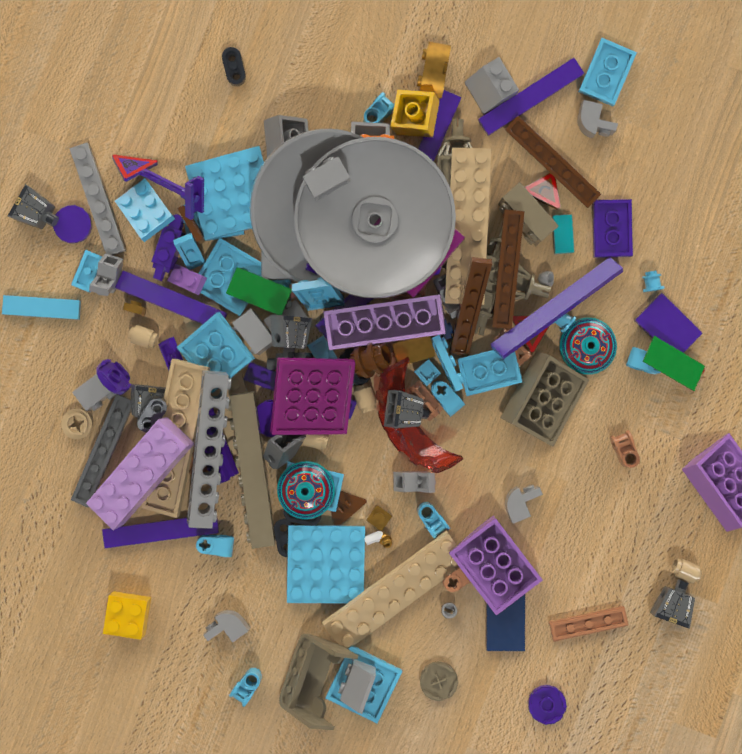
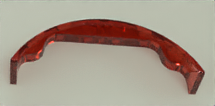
(411, 439)

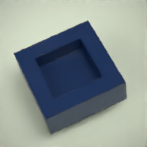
(449, 331)

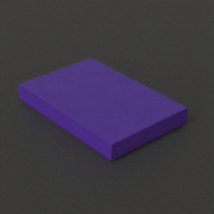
(612, 228)
(668, 323)

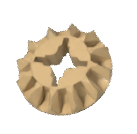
(69, 419)

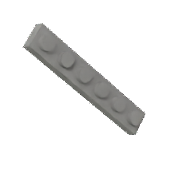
(97, 199)

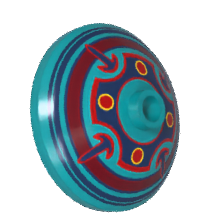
(575, 349)
(309, 476)

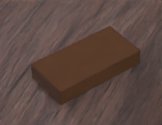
(193, 227)

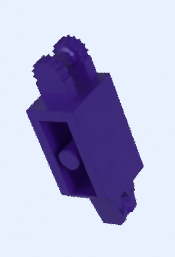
(166, 252)

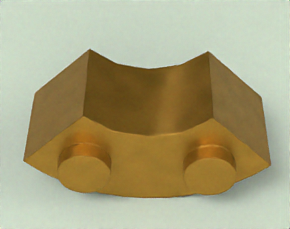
(435, 68)

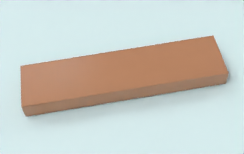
(588, 623)

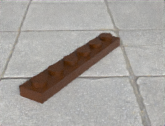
(553, 162)
(508, 268)
(470, 305)

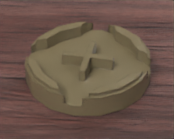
(438, 681)

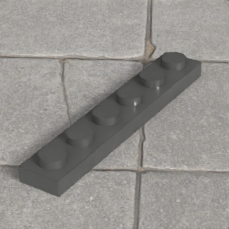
(102, 450)

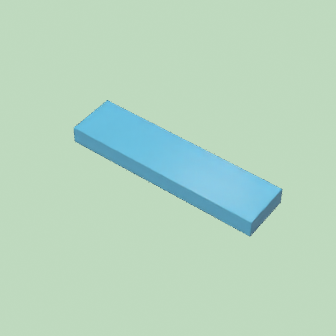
(41, 307)

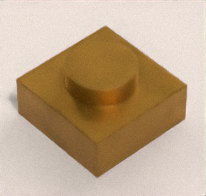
(134, 307)
(379, 517)

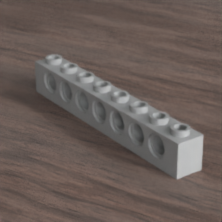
(204, 518)

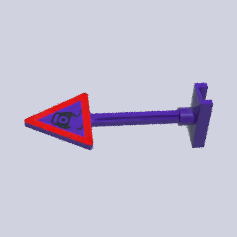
(192, 193)

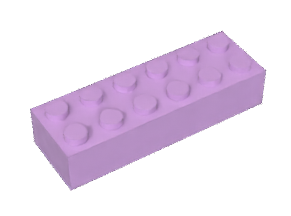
(385, 322)
(140, 473)

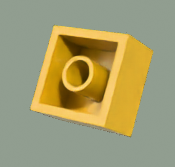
(415, 113)
(127, 615)

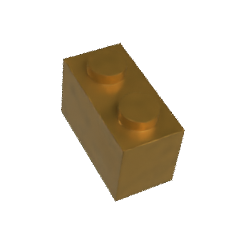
(415, 348)

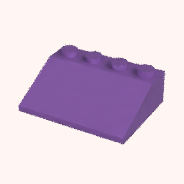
(718, 479)
(495, 565)

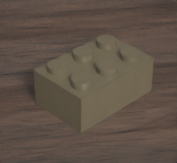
(537, 221)

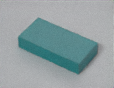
(563, 234)

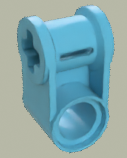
(381, 109)
(635, 361)
(449, 399)
(434, 522)
(219, 545)
(245, 688)

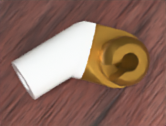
(380, 537)

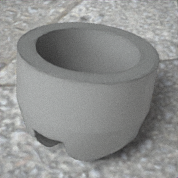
(546, 278)
(450, 606)

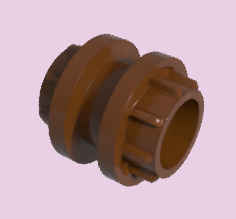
(371, 359)

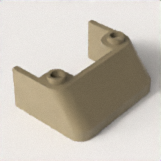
(306, 679)

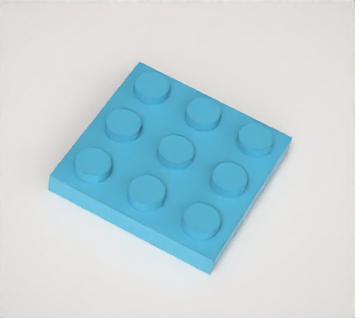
(219, 272)
(216, 347)
(382, 688)

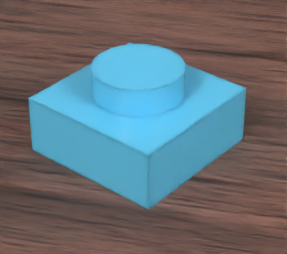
(427, 372)

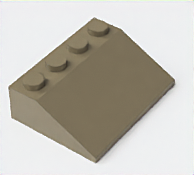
(545, 398)

